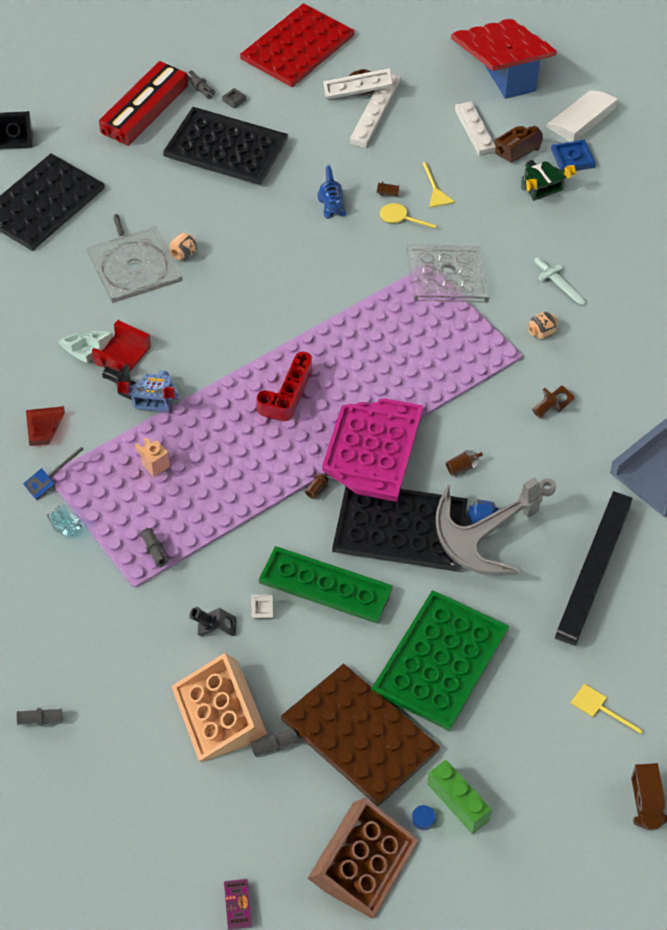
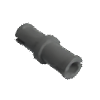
(200, 84)
(154, 547)
(39, 716)
(274, 742)

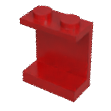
(124, 348)

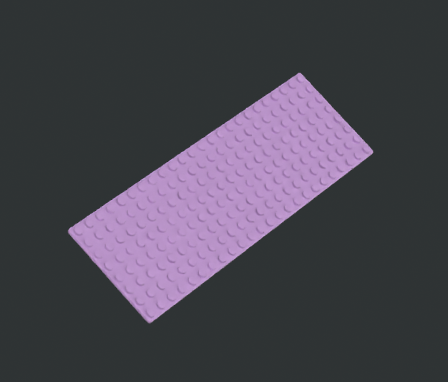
(239, 463)

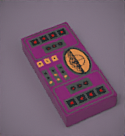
(237, 904)

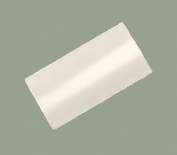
(583, 115)

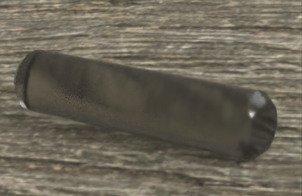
(118, 225)

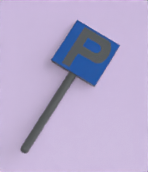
(41, 482)

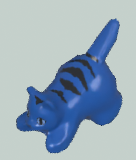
(331, 195)

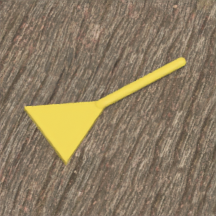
(438, 197)

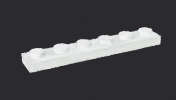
(373, 114)

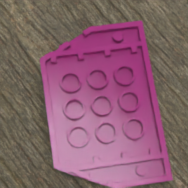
(373, 446)

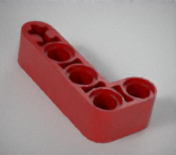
(283, 404)

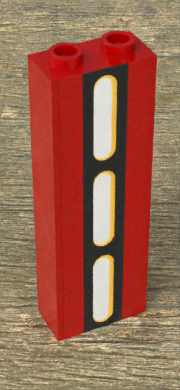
(143, 103)

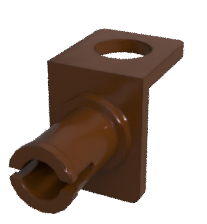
(550, 401)

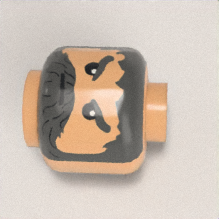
(183, 246)
(542, 325)

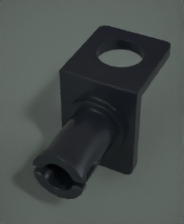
(115, 376)
(213, 620)

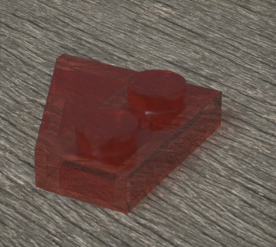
(43, 424)

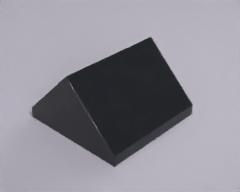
(16, 130)

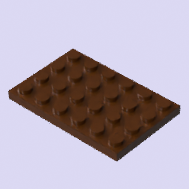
(360, 734)

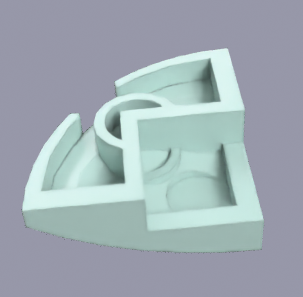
(82, 345)

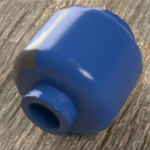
(481, 510)

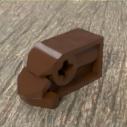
(518, 142)
(648, 796)

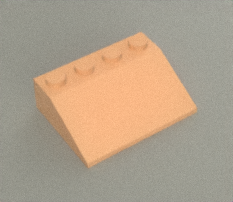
(218, 708)

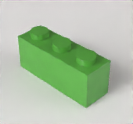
(459, 796)

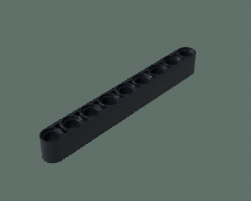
(593, 569)

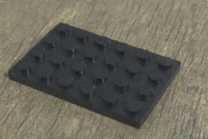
(226, 145)
(45, 200)
(396, 530)

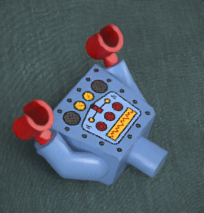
(151, 392)

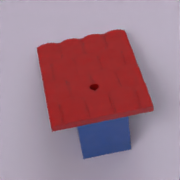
(508, 54)

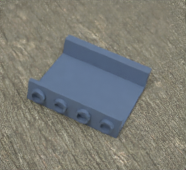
(645, 468)

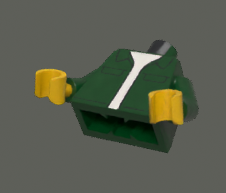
(544, 179)

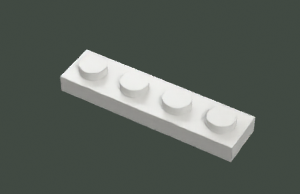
(358, 84)
(475, 128)

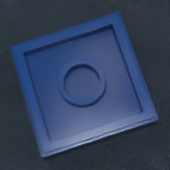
(573, 153)

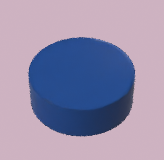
(423, 817)

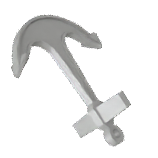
(462, 541)

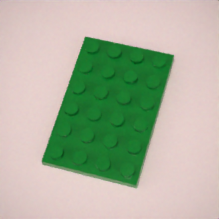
(440, 660)

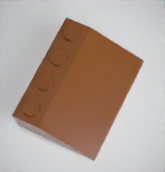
(363, 858)

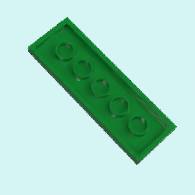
(326, 584)

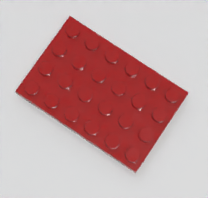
(297, 44)

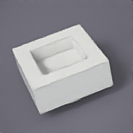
(262, 606)

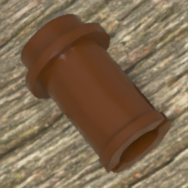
(387, 189)
(320, 481)

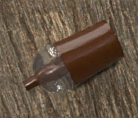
(467, 460)

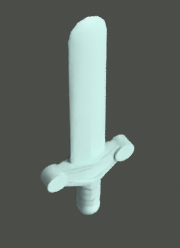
(552, 273)

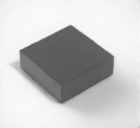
(234, 98)

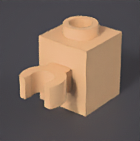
(153, 457)

